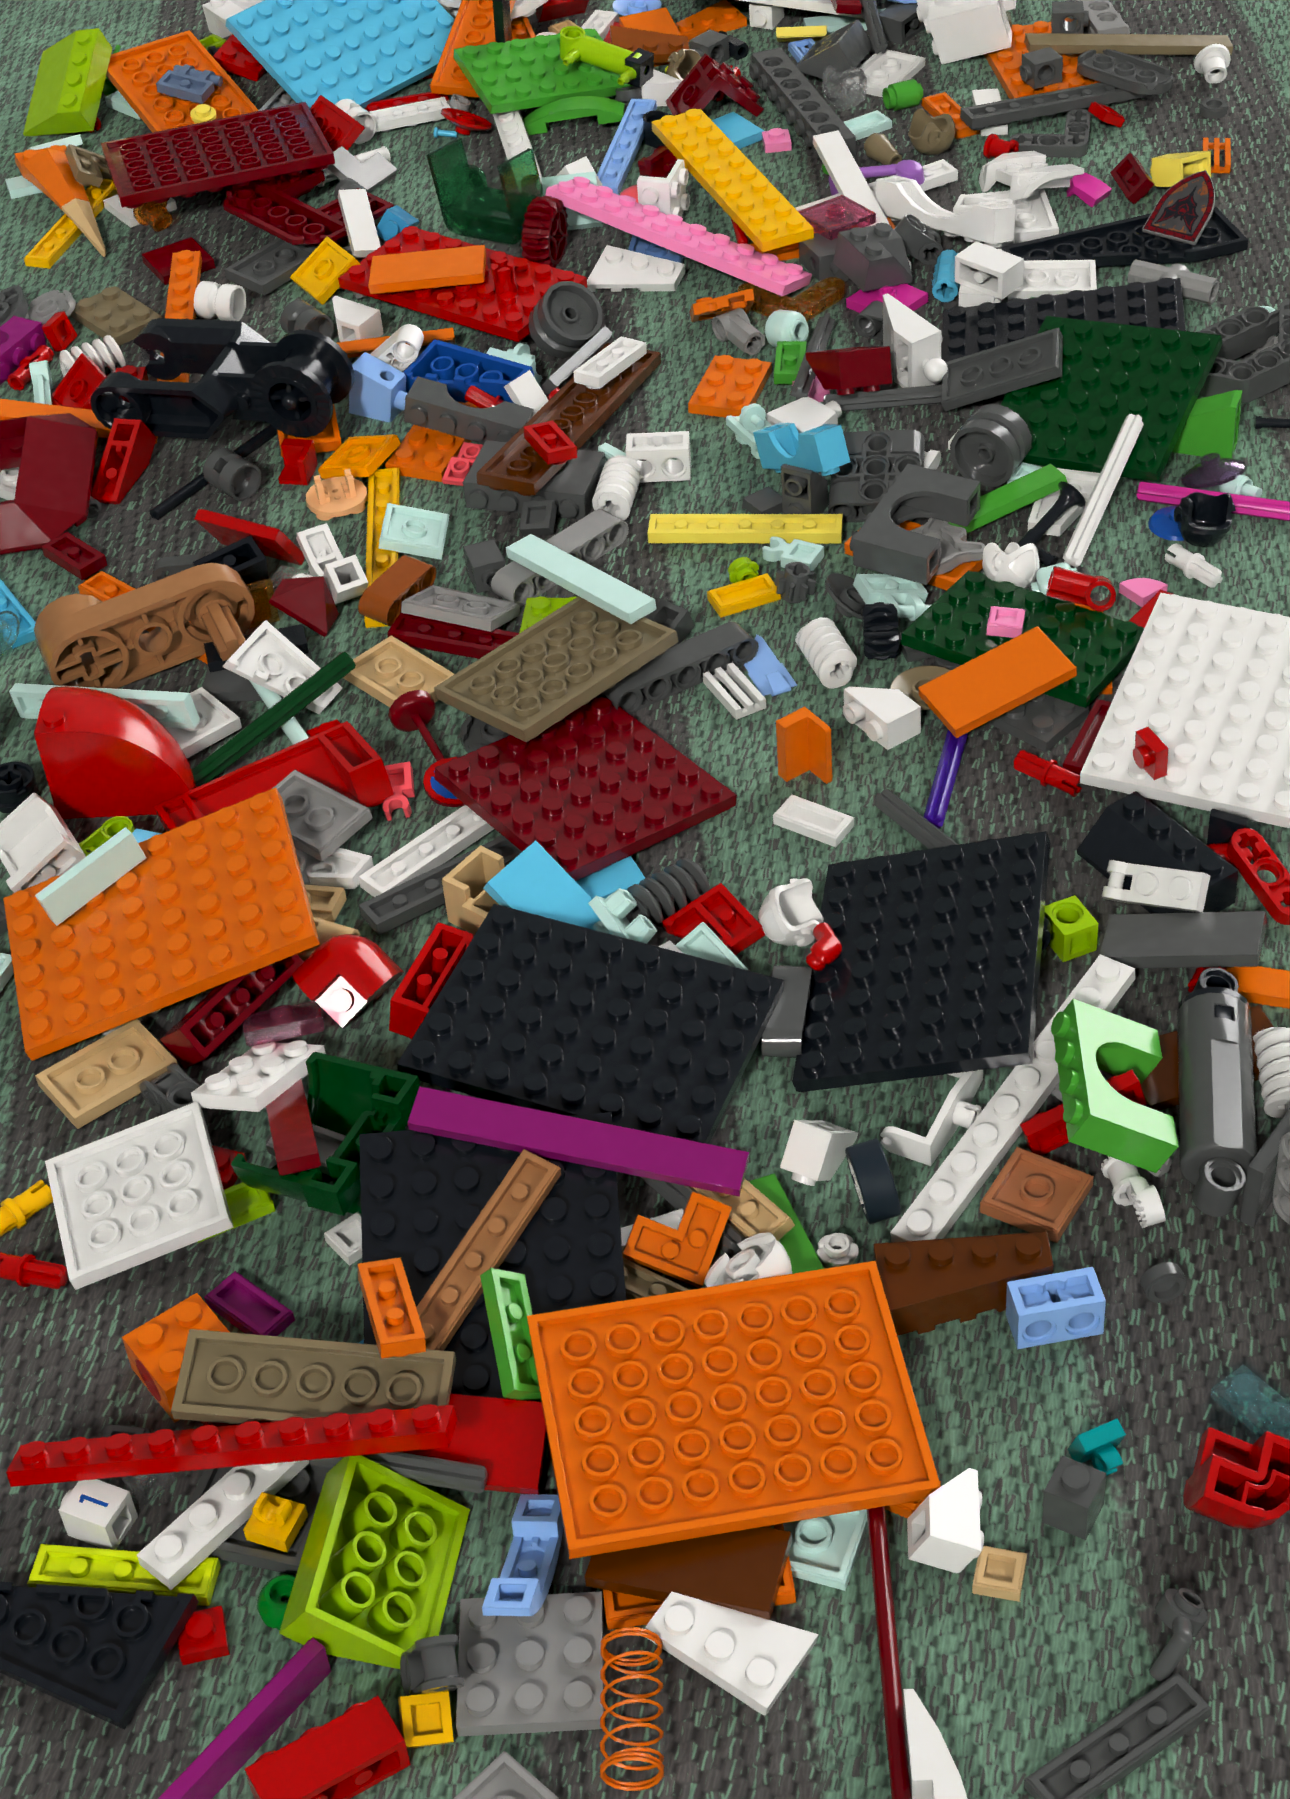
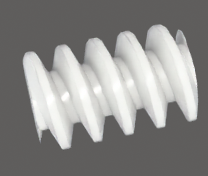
(101, 353)
(617, 486)
(827, 652)
(1273, 1063)

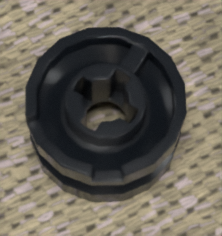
(16, 785)

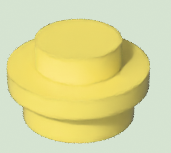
(203, 113)

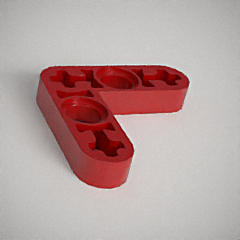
(1264, 858)

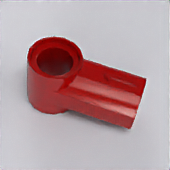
(1077, 588)

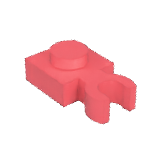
(403, 787)

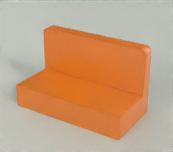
(803, 746)

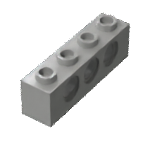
(1103, 18)

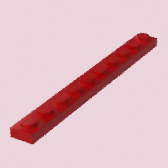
(233, 1445)

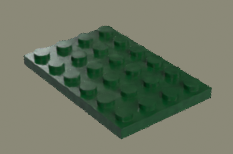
(1094, 642)

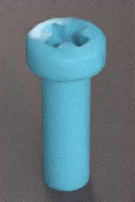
(445, 133)

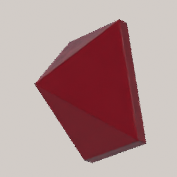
(307, 602)

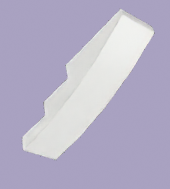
(930, 1762)

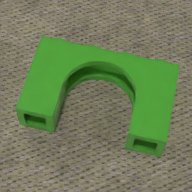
(1094, 1112)

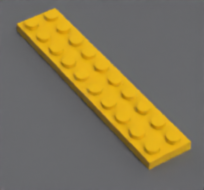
(732, 180)

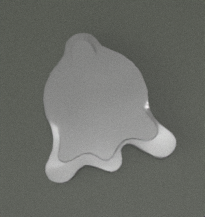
(953, 544)

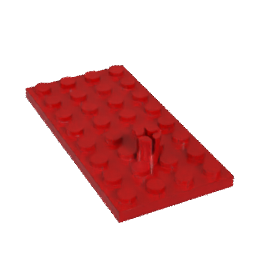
(495, 306)

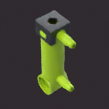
(633, 67)

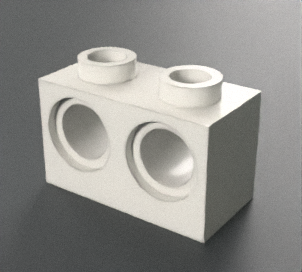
(659, 450)

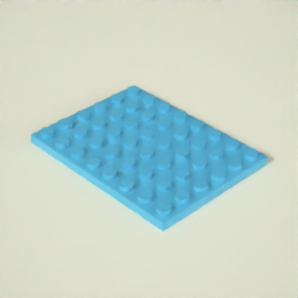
(344, 45)

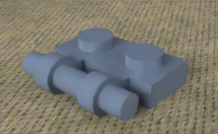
(189, 83)

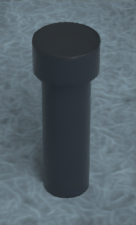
(1271, 422)

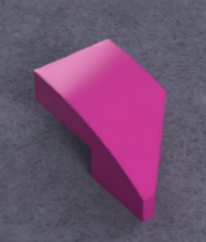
(1088, 189)

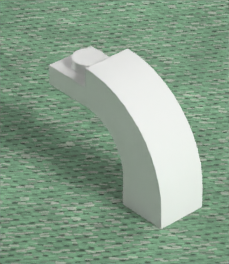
(324, 559)

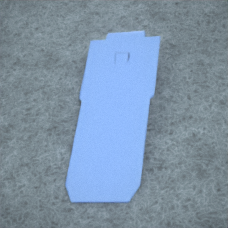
(767, 672)

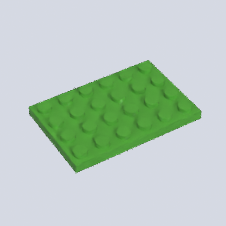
(530, 73)

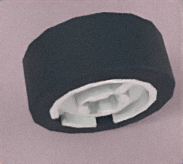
(873, 1181)

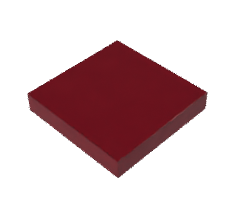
(160, 259)

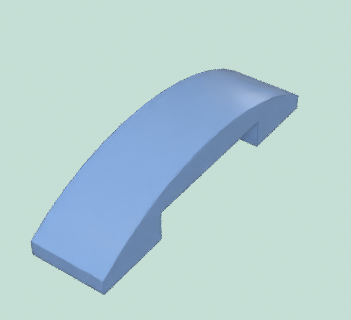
(530, 1560)

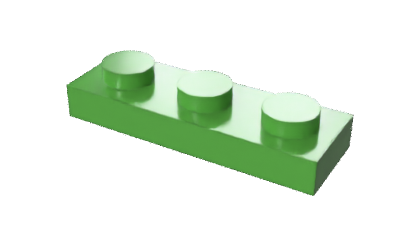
(507, 1313)

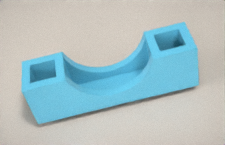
(817, 449)

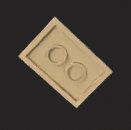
(395, 669)
(104, 1073)

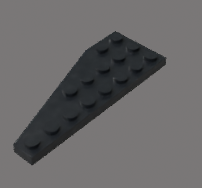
(1124, 241)

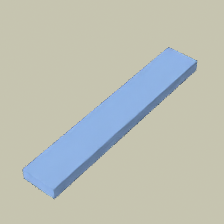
(625, 144)

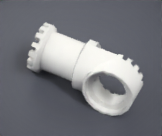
(1134, 1190)

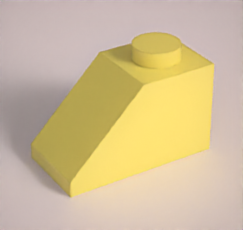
(1172, 168)

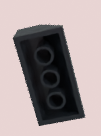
(1144, 835)

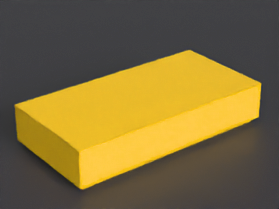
(743, 595)

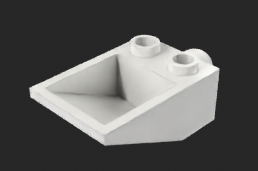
(913, 345)

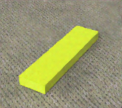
(116, 1571)

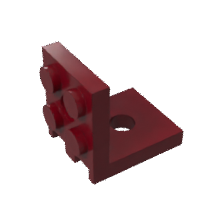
(703, 84)

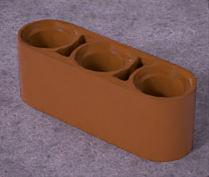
(385, 595)

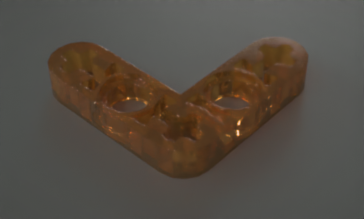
(824, 294)

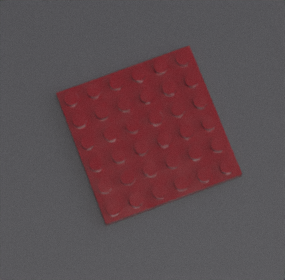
(586, 788)

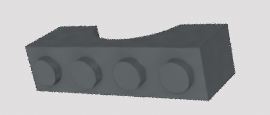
(433, 408)

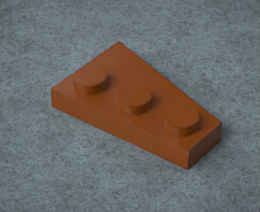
(658, 43)

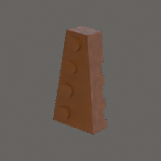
(956, 1276)

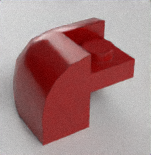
(346, 975)
(1240, 1480)

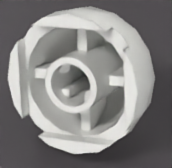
(760, 1258)

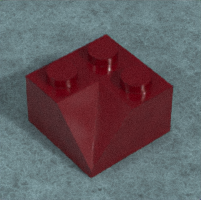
(852, 368)

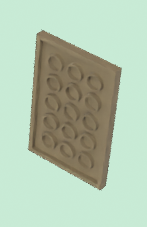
(554, 668)

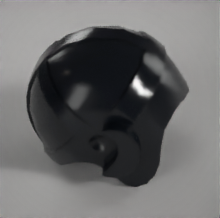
(1204, 518)

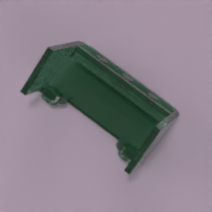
(473, 207)

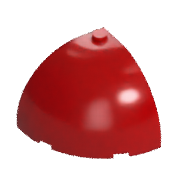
(107, 755)

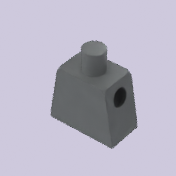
(818, 257)

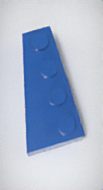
(462, 368)

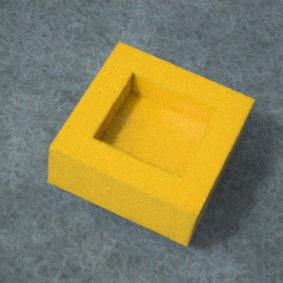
(426, 1719)

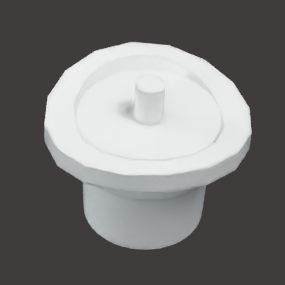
(1213, 63)

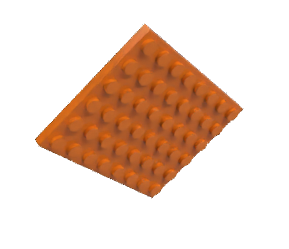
(185, 919)
(728, 1409)

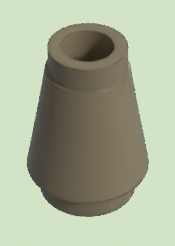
(881, 150)

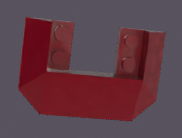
(277, 211)
(53, 478)

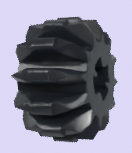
(880, 631)

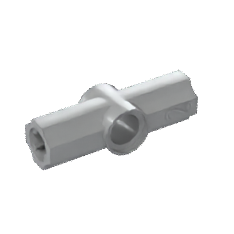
(1194, 286)

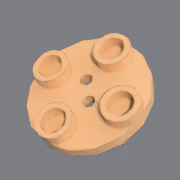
(336, 496)

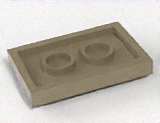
(113, 314)

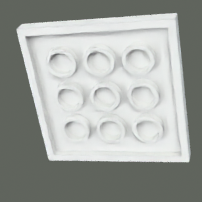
(137, 1195)

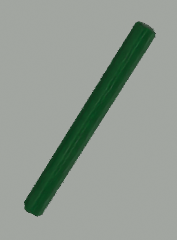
(273, 719)

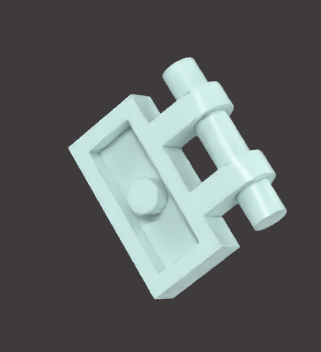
(893, 590)

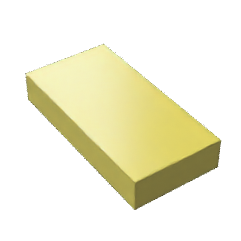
(791, 34)

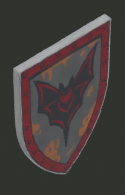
(1183, 209)

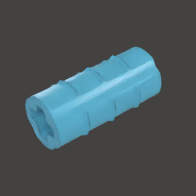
(944, 285)

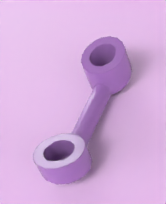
(905, 168)

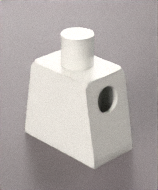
(806, 414)

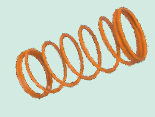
(633, 1753)

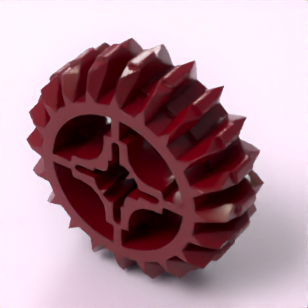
(545, 231)

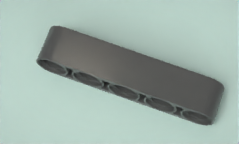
(683, 667)

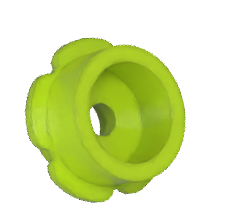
(742, 569)

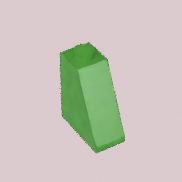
(1212, 426)

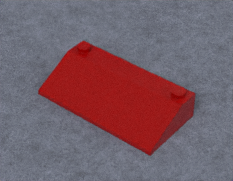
(333, 757)

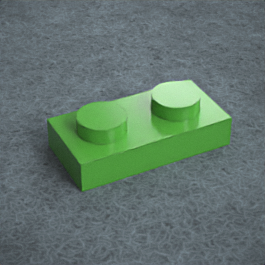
(788, 360)

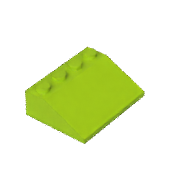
(69, 85)
(374, 1564)

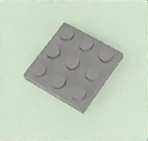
(531, 1669)

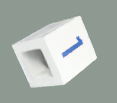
(98, 1513)

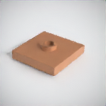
(1036, 1194)

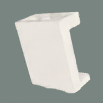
(36, 844)

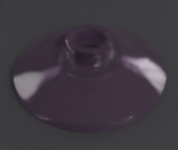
(1212, 471)

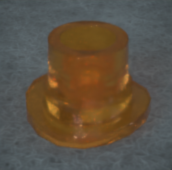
(153, 214)

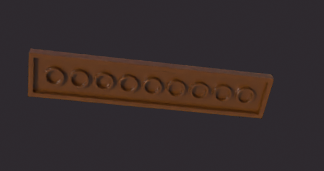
(577, 413)

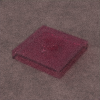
(837, 216)
(283, 1023)

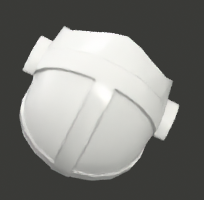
(1014, 565)
(790, 914)

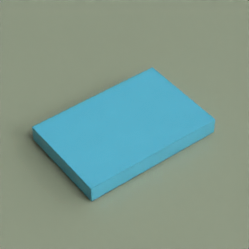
(542, 888)

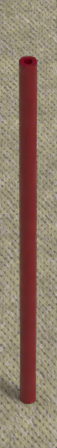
(888, 1655)

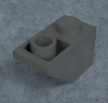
(803, 491)

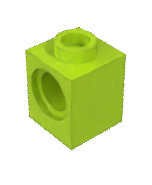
(1073, 928)

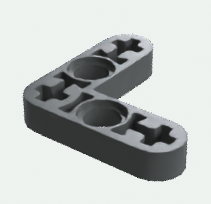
(1067, 145)

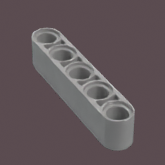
(584, 539)

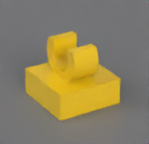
(275, 1522)

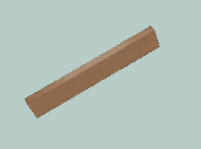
(485, 1247)

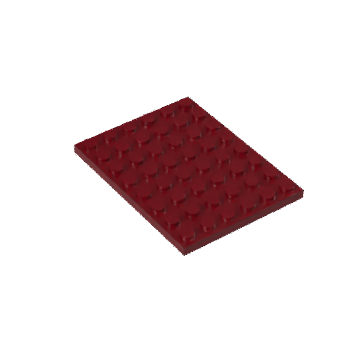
(216, 154)

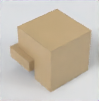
(464, 892)

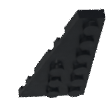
(89, 1643)

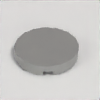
(48, 304)

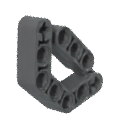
(1242, 334)

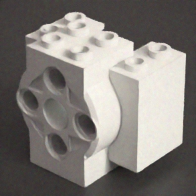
(966, 27)

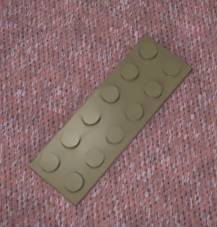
(277, 1378)

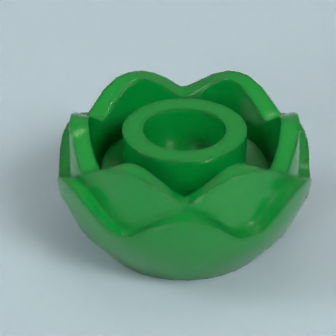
(271, 1597)

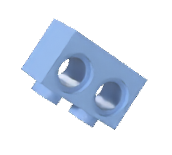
(1055, 1307)

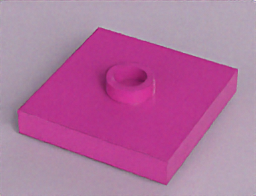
(906, 294)

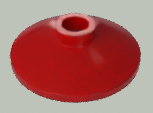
(465, 121)

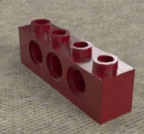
(225, 1011)

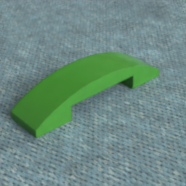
(571, 108)

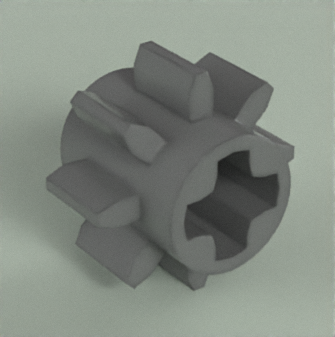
(795, 582)

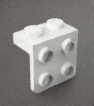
(666, 193)

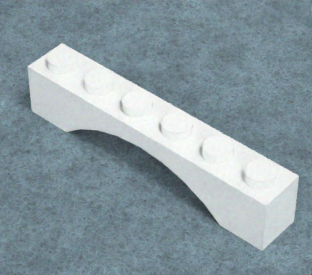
(985, 222)

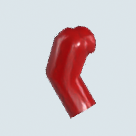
(825, 949)

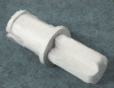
(1194, 565)

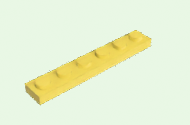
(744, 528)

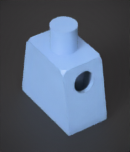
(377, 389)

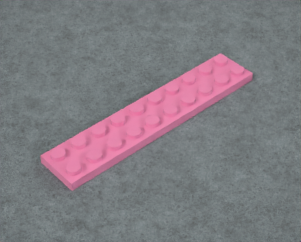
(680, 237)

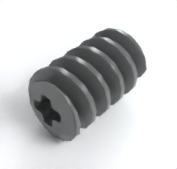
(668, 890)

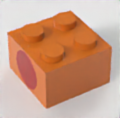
(159, 1346)

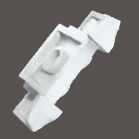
(1026, 173)

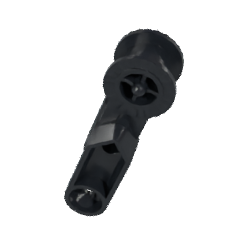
(242, 379)

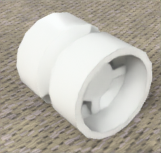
(362, 116)
(219, 301)

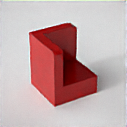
(299, 461)

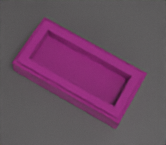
(249, 1307)

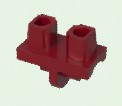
(657, 164)

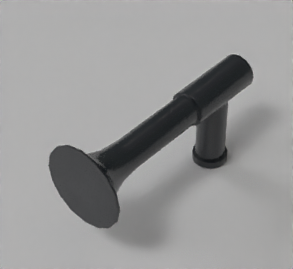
(1068, 497)

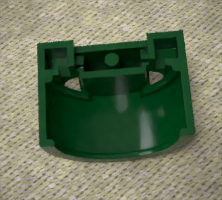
(349, 1101)

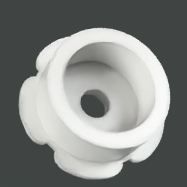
(837, 1257)

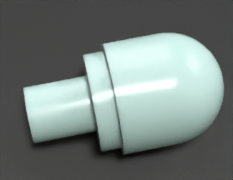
(1242, 486)

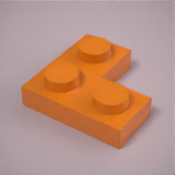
(684, 1251)

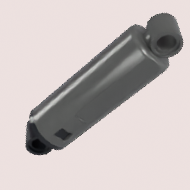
(1215, 1091)

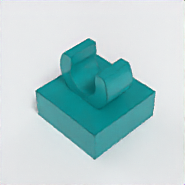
(1099, 1446)

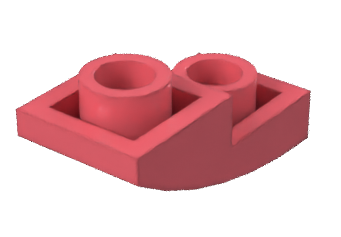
(460, 466)

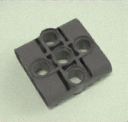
(873, 466)

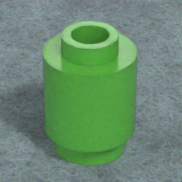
(902, 95)

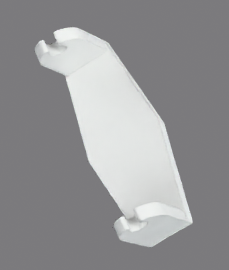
(954, 1113)

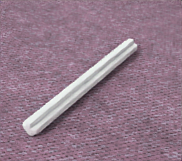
(1103, 490)

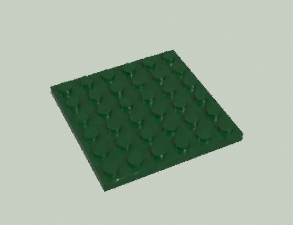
(1104, 378)

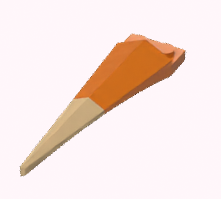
(52, 174)

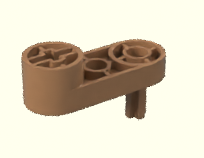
(102, 641)

